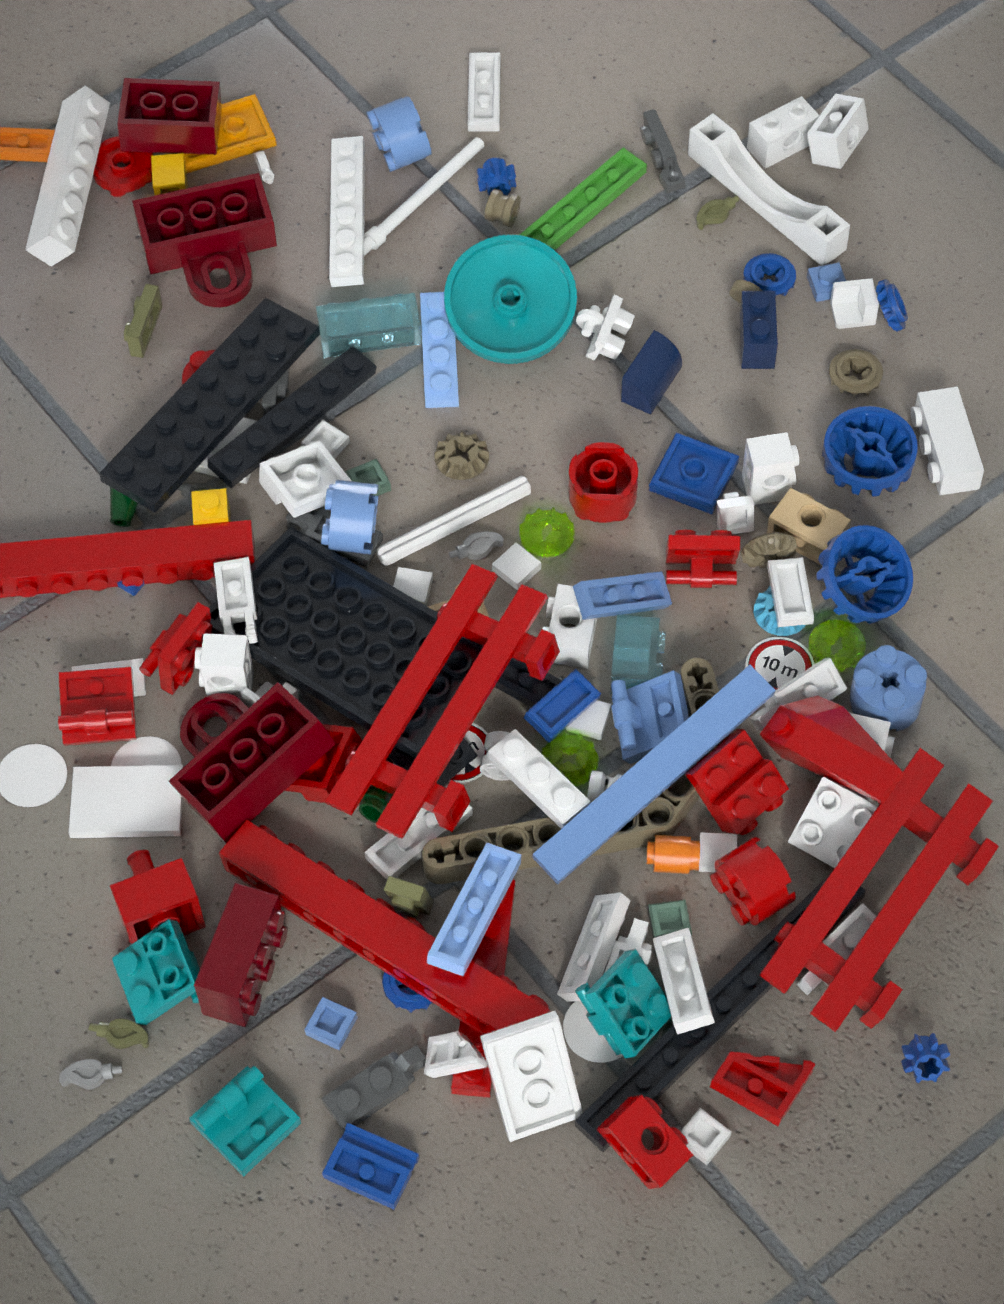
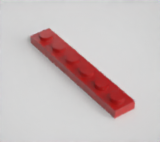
(493, 954)

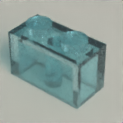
(636, 650)

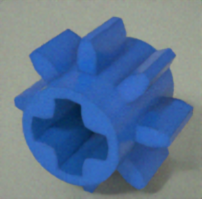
(496, 176)
(925, 1058)

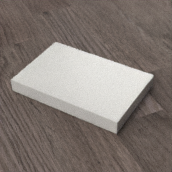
(125, 802)
(532, 1076)

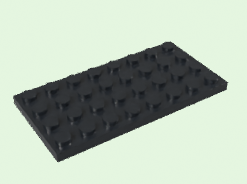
(344, 634)

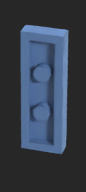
(622, 595)

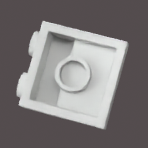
(301, 477)

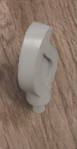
(477, 545)
(88, 1073)

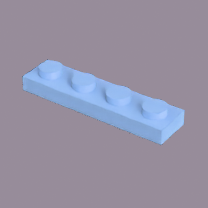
(438, 353)
(474, 909)

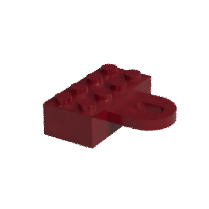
(208, 231)
(250, 760)

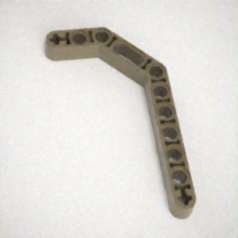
(530, 833)

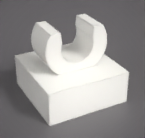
(735, 513)

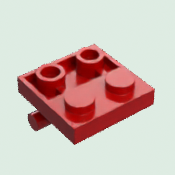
(701, 554)
(176, 649)
(97, 706)

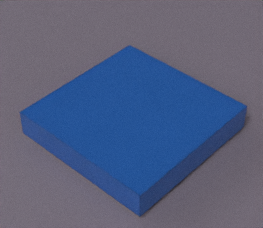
(694, 473)

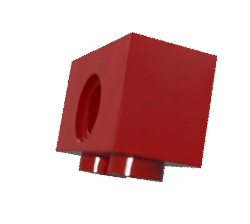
(624, 1133)

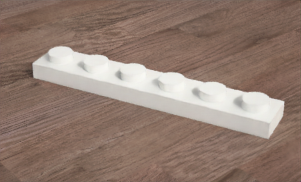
(347, 211)

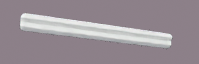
(453, 521)

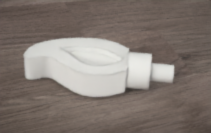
(263, 167)

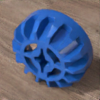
(879, 445)
(880, 559)

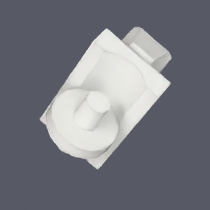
(601, 324)

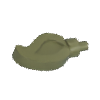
(715, 211)
(121, 1033)

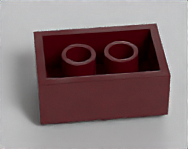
(169, 116)
(241, 955)

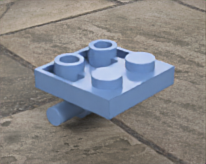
(647, 713)

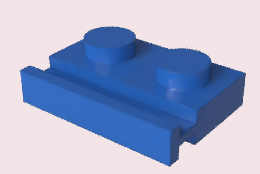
(370, 1166)

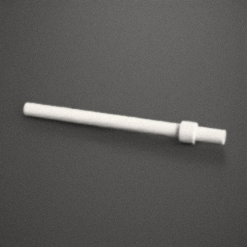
(377, 235)

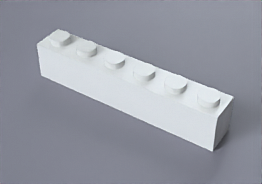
(68, 176)

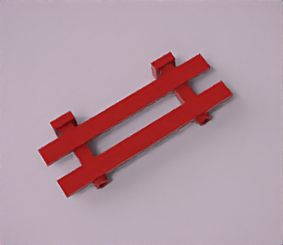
(418, 785)
(946, 841)

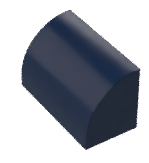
(651, 373)

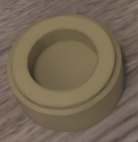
(742, 285)

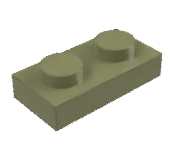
(146, 313)
(408, 897)

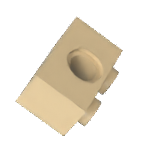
(801, 509)

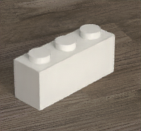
(947, 441)

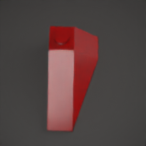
(833, 745)

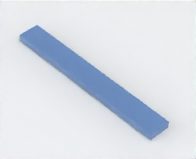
(653, 774)

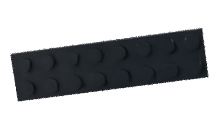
(209, 405)

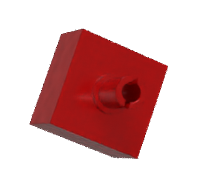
(156, 896)

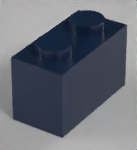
(758, 330)

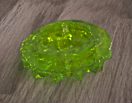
(556, 542)
(827, 634)
(586, 758)

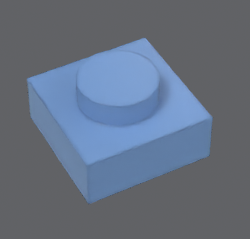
(822, 280)
(331, 1023)

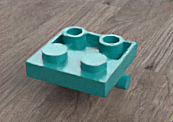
(157, 972)
(626, 1005)
(245, 1120)

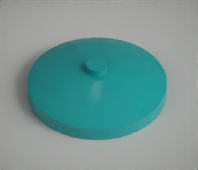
(510, 299)

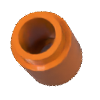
(673, 854)

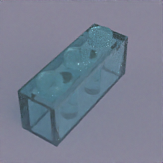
(369, 324)

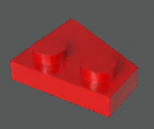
(762, 1083)

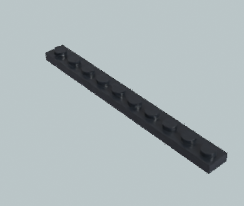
(678, 1052)

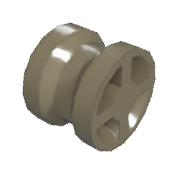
(502, 207)

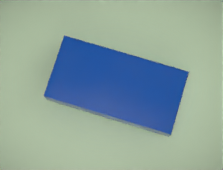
(562, 705)

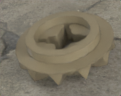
(860, 362)
(457, 467)
(768, 547)

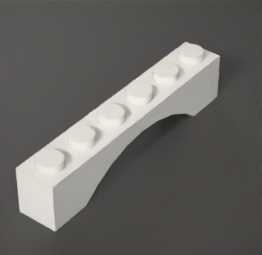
(808, 225)

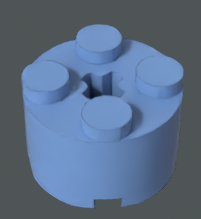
(399, 133)
(351, 516)
(888, 687)

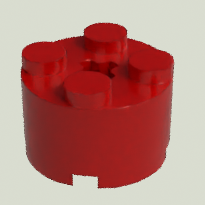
(603, 483)
(753, 882)

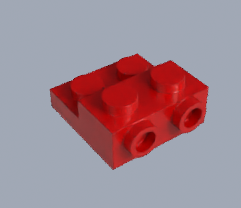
(322, 776)
(737, 783)

